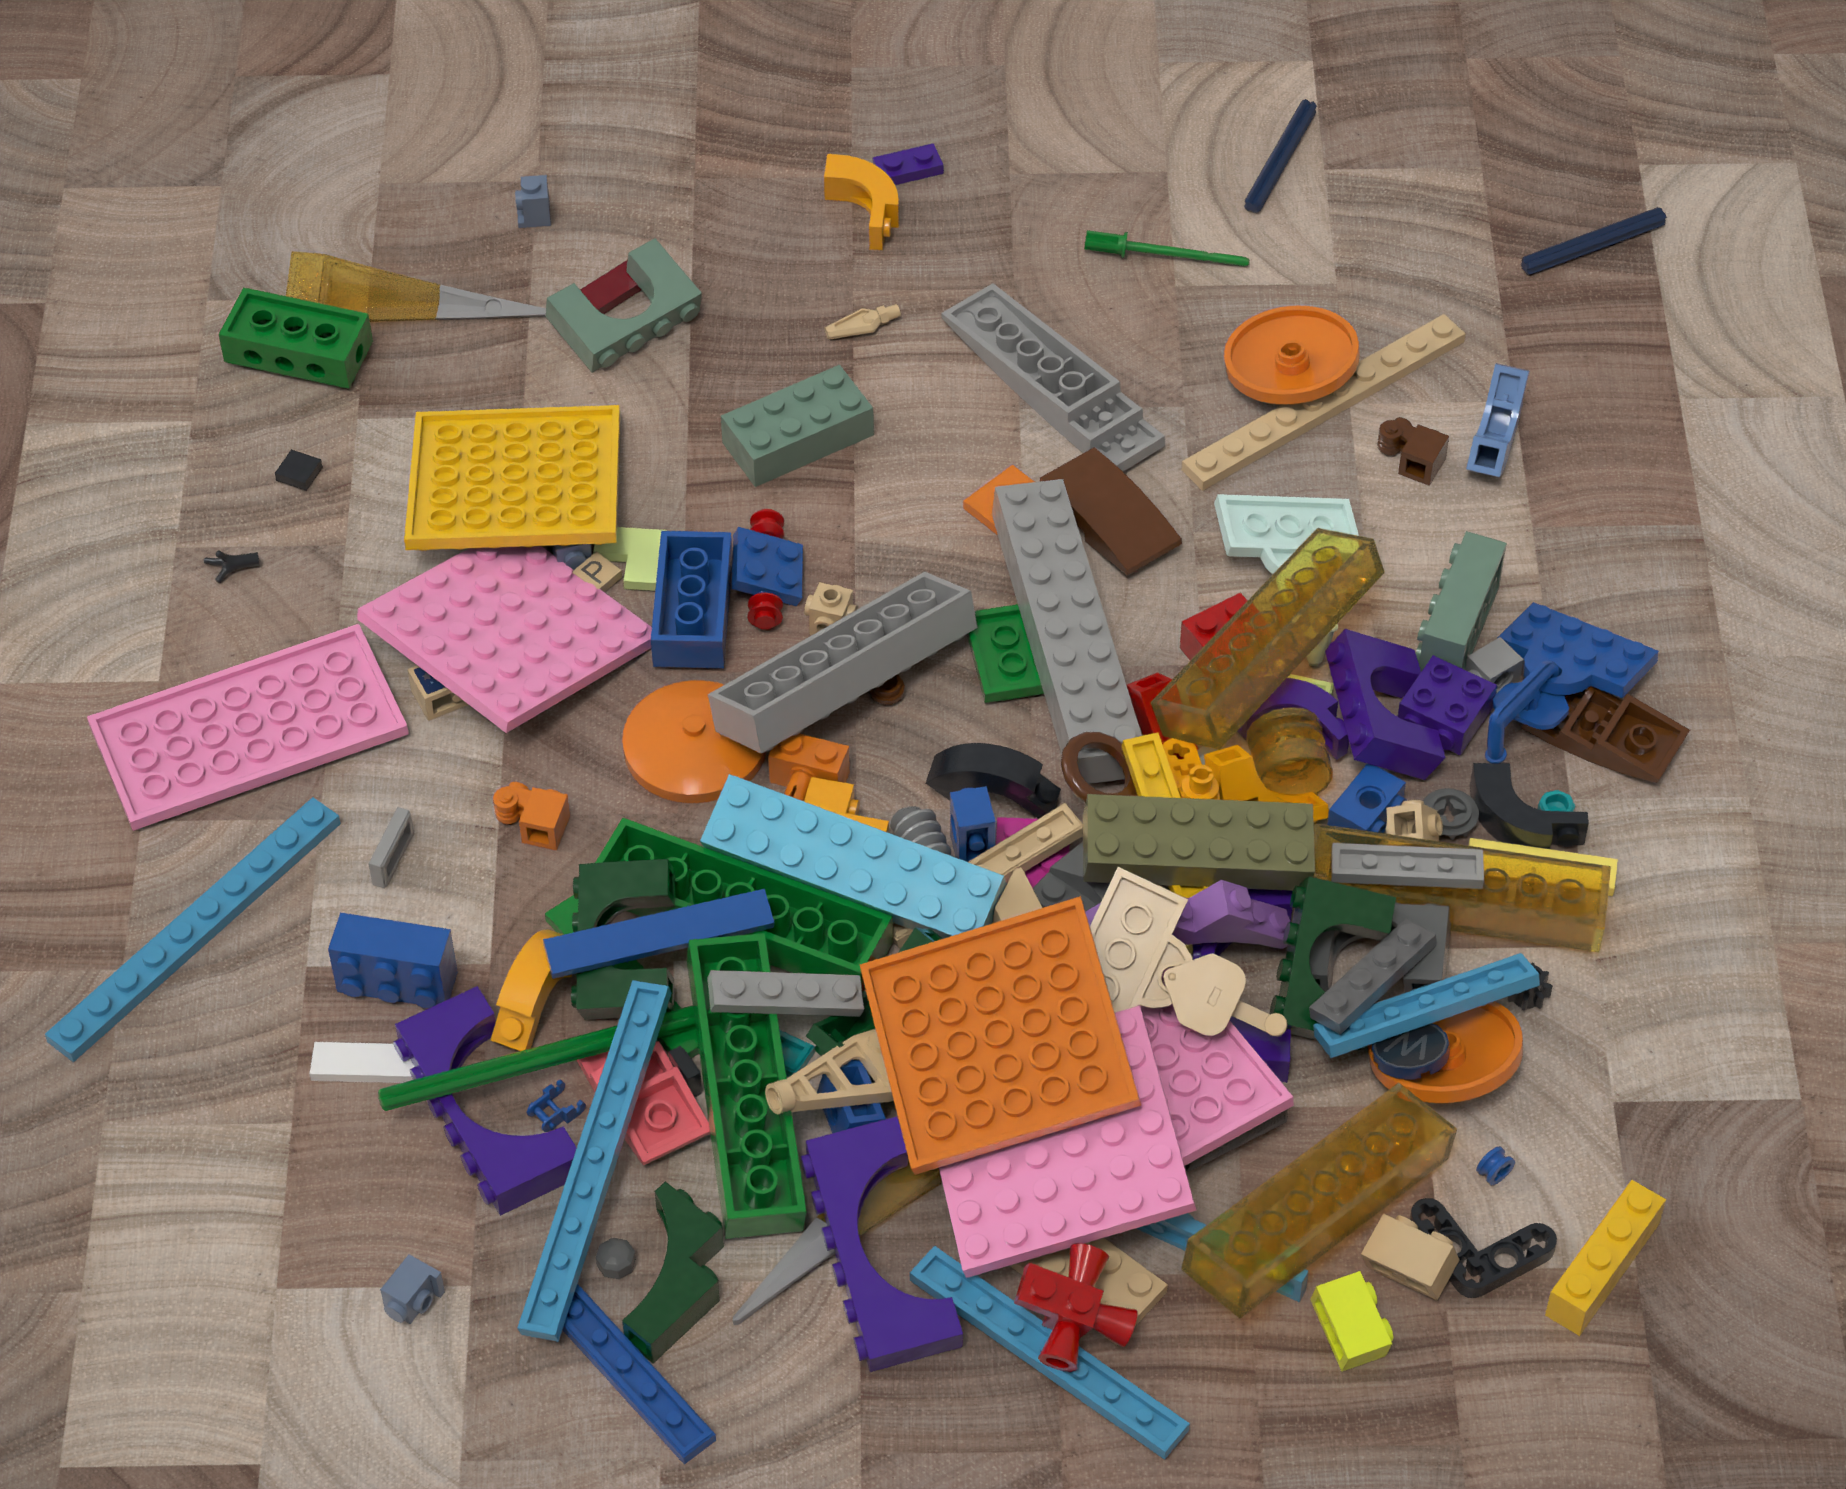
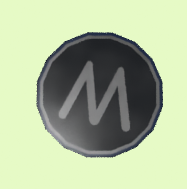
(1412, 1052)

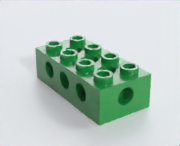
(296, 337)

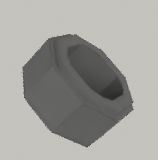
(615, 1258)

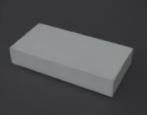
(391, 847)

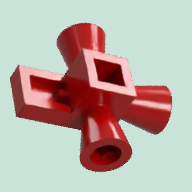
(1073, 1306)

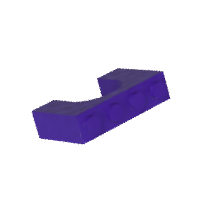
(1374, 733)

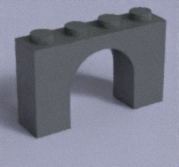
(1427, 971)

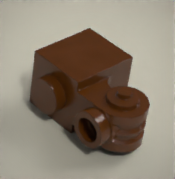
(1421, 448)

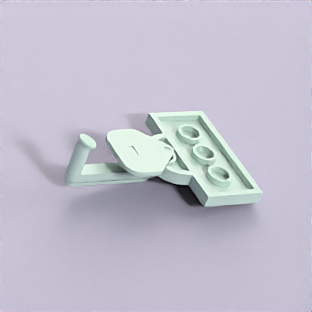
(1275, 529)

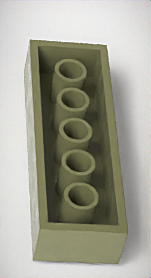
(1198, 841)

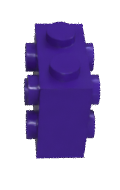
(1449, 702)

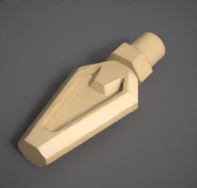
(862, 322)

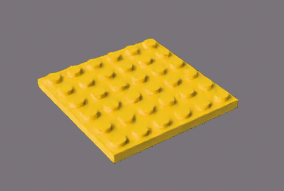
(513, 478)

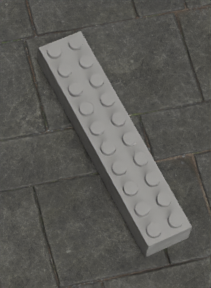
(1064, 620)

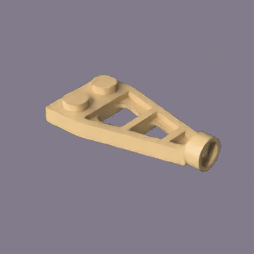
(799, 1095)

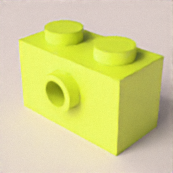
(1352, 1320)

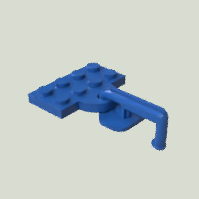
(1561, 660)

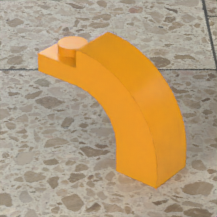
(868, 186)
(524, 994)

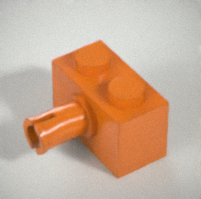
(804, 757)

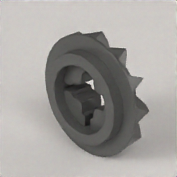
(1461, 807)

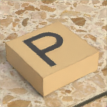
(598, 572)

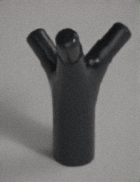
(232, 562)

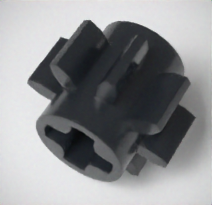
(1535, 996)

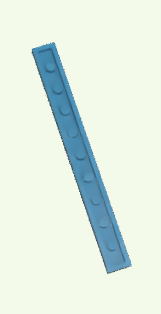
(192, 930)
(594, 1162)

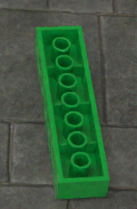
(811, 927)
(738, 1059)

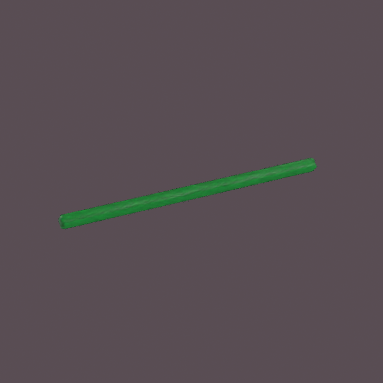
(518, 1063)

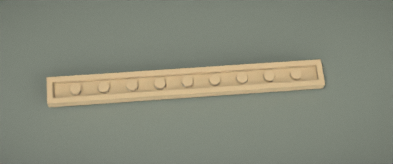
(1293, 420)

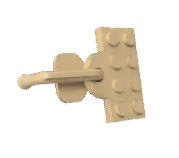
(1138, 945)

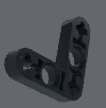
(1483, 1261)

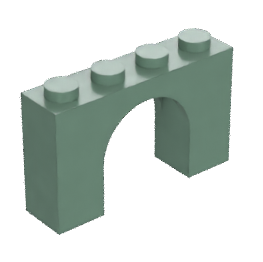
(604, 339)

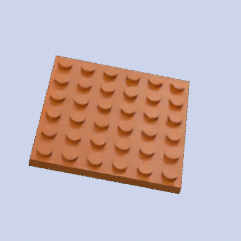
(998, 1035)

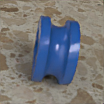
(1495, 1165)

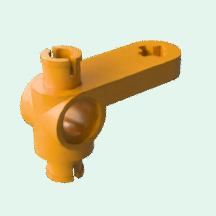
(1189, 774)

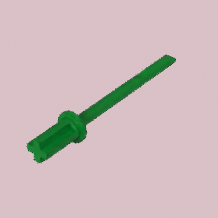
(1118, 244)

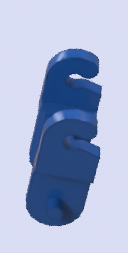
(560, 1115)

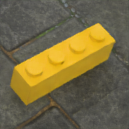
(1605, 1257)

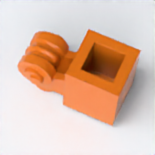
(540, 811)

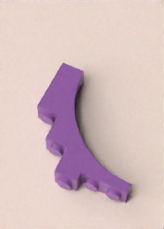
(1227, 915)

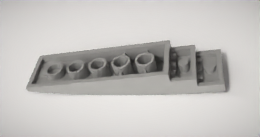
(1054, 377)

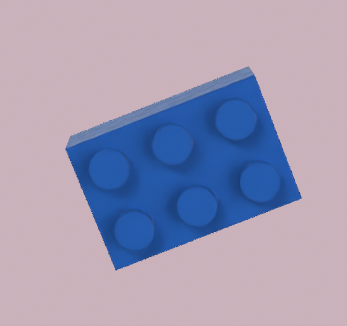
(392, 960)

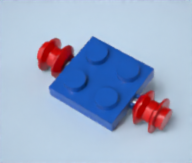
(767, 568)

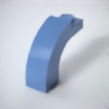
(1499, 421)

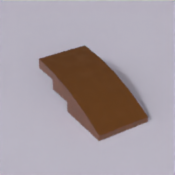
(1114, 512)
(1616, 734)

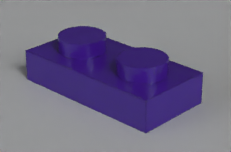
(911, 164)

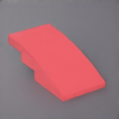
(665, 1110)

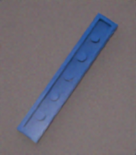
(657, 933)
(636, 1378)

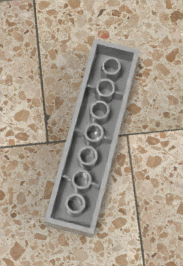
(842, 662)

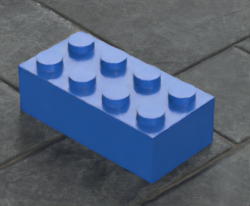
(692, 599)

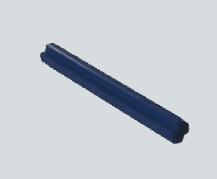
(1280, 156)
(1593, 241)

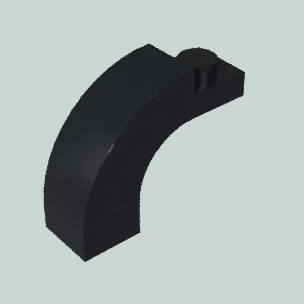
(997, 768)
(1516, 822)

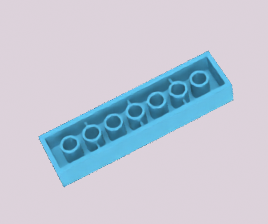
(851, 860)

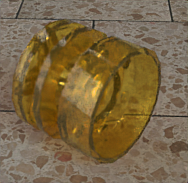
(1290, 751)

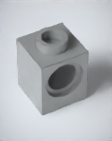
(1496, 663)

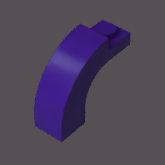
(1308, 696)

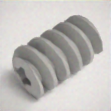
(919, 827)

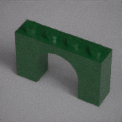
(603, 894)
(1319, 909)

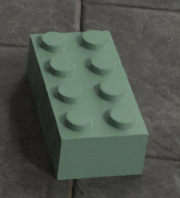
(797, 425)
(1463, 602)

